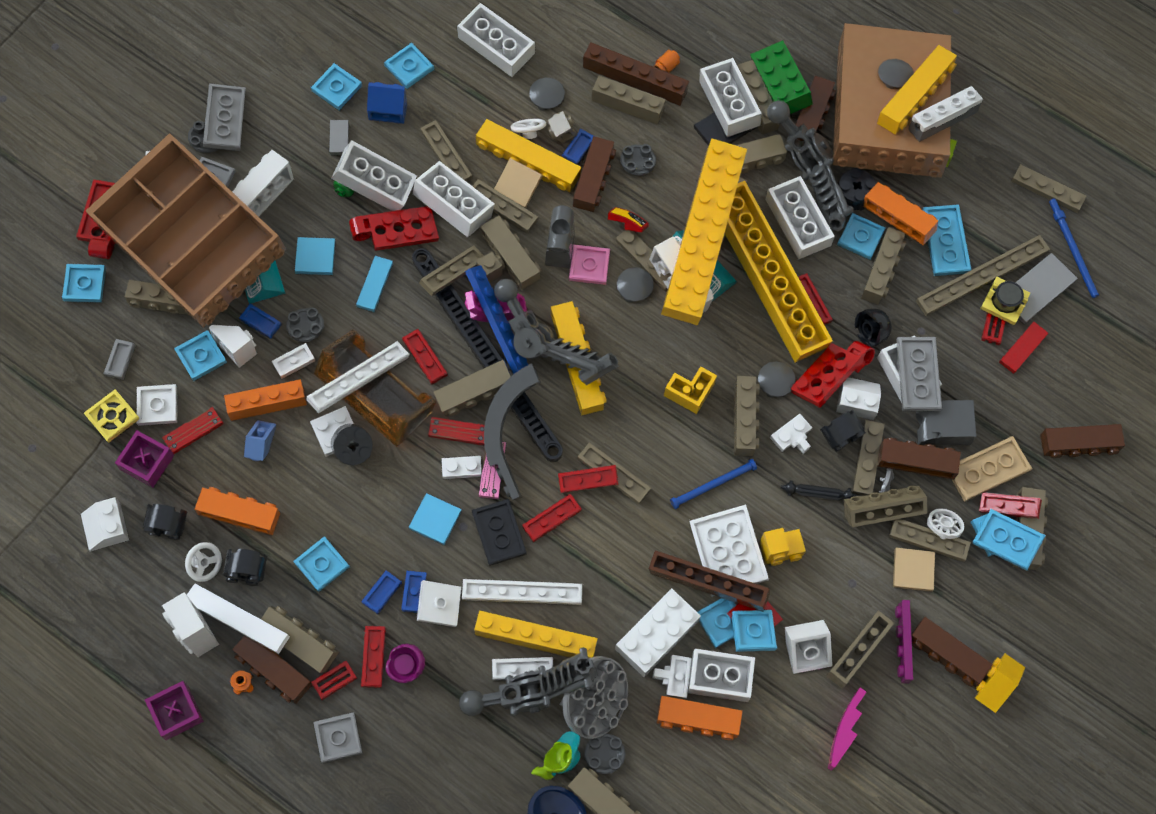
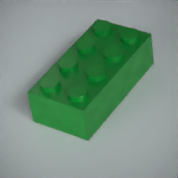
(782, 76)

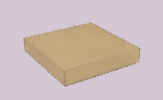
(518, 182)
(914, 569)

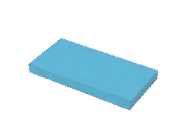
(948, 243)

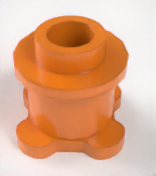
(246, 686)

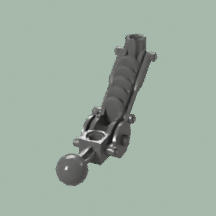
(805, 154)
(537, 339)
(561, 679)

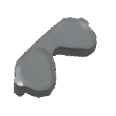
(889, 477)

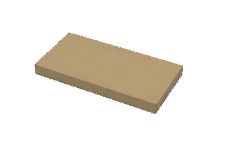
(990, 468)

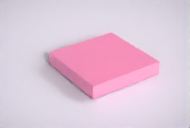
(589, 264)

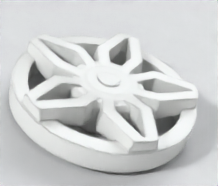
(945, 523)

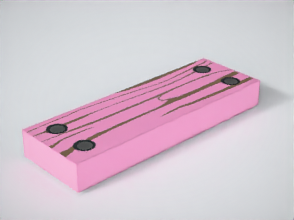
(490, 480)

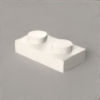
(293, 361)
(461, 467)

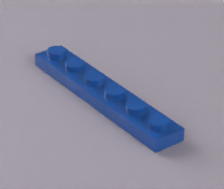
(496, 317)

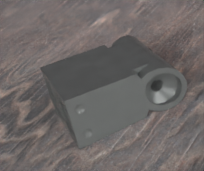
(560, 237)
(949, 426)

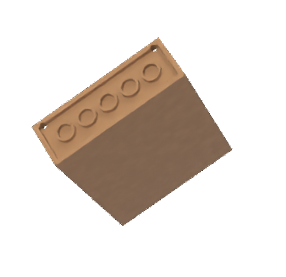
(863, 95)
(187, 230)

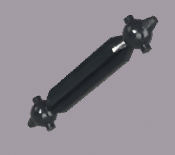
(817, 491)

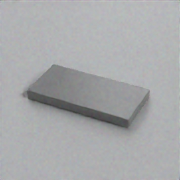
(224, 117)
(1044, 283)
(919, 374)

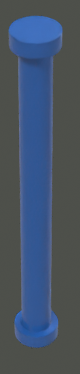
(751, 465)

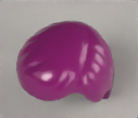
(405, 663)

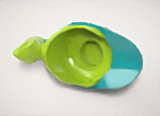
(561, 757)

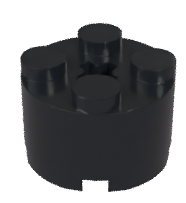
(855, 186)
(842, 430)
(361, 450)
(164, 520)
(244, 566)

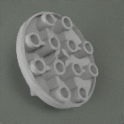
(594, 710)

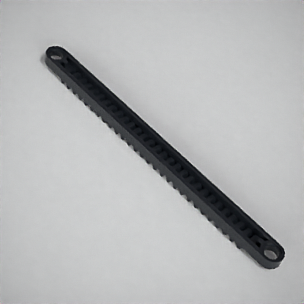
(487, 356)

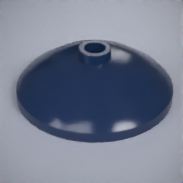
(555, 801)

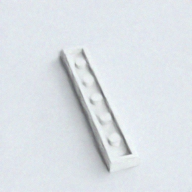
(357, 377)
(522, 591)
(238, 619)

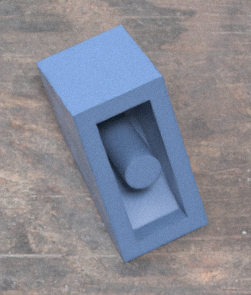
(259, 440)

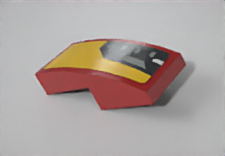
(632, 221)

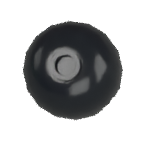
(873, 326)

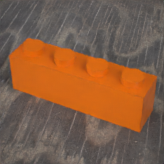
(900, 213)
(265, 400)
(237, 511)
(699, 717)

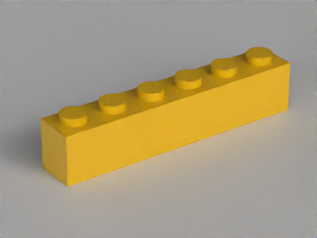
(917, 89)
(509, 145)
(567, 326)
(533, 635)

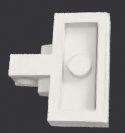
(793, 435)
(675, 676)

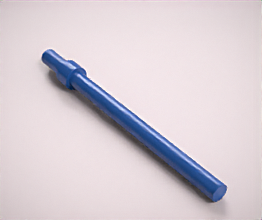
(1059, 217)

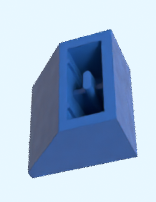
(386, 102)

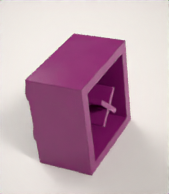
(144, 459)
(174, 710)

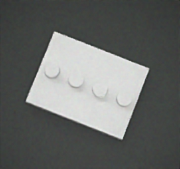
(729, 544)

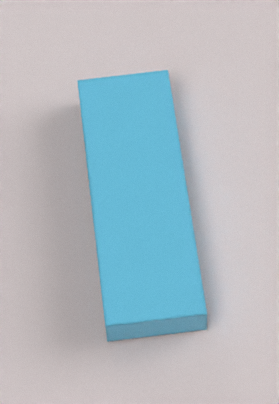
(374, 284)

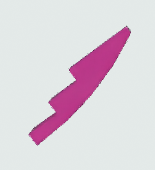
(844, 735)

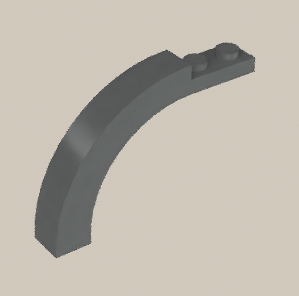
(495, 419)

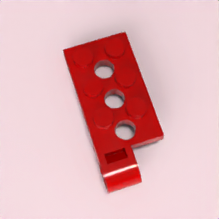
(364, 226)
(102, 245)
(855, 359)

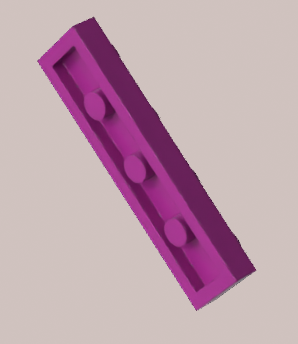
(904, 649)

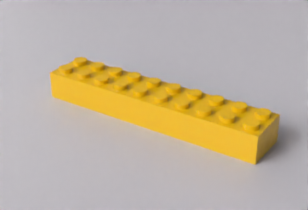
(704, 232)
(774, 277)

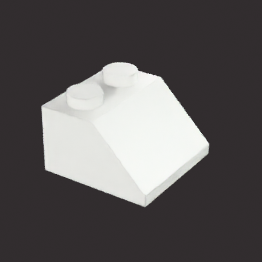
(234, 342)
(859, 396)
(104, 524)
(809, 646)

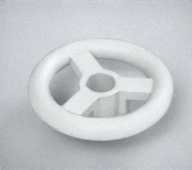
(528, 128)
(194, 558)

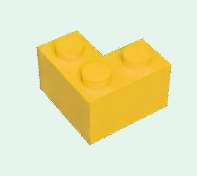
(690, 393)
(781, 546)
(1001, 682)

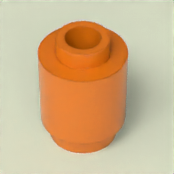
(668, 61)

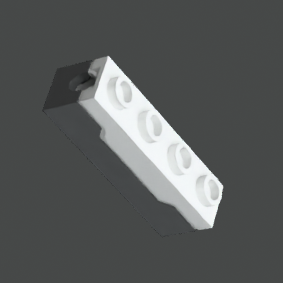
(945, 113)

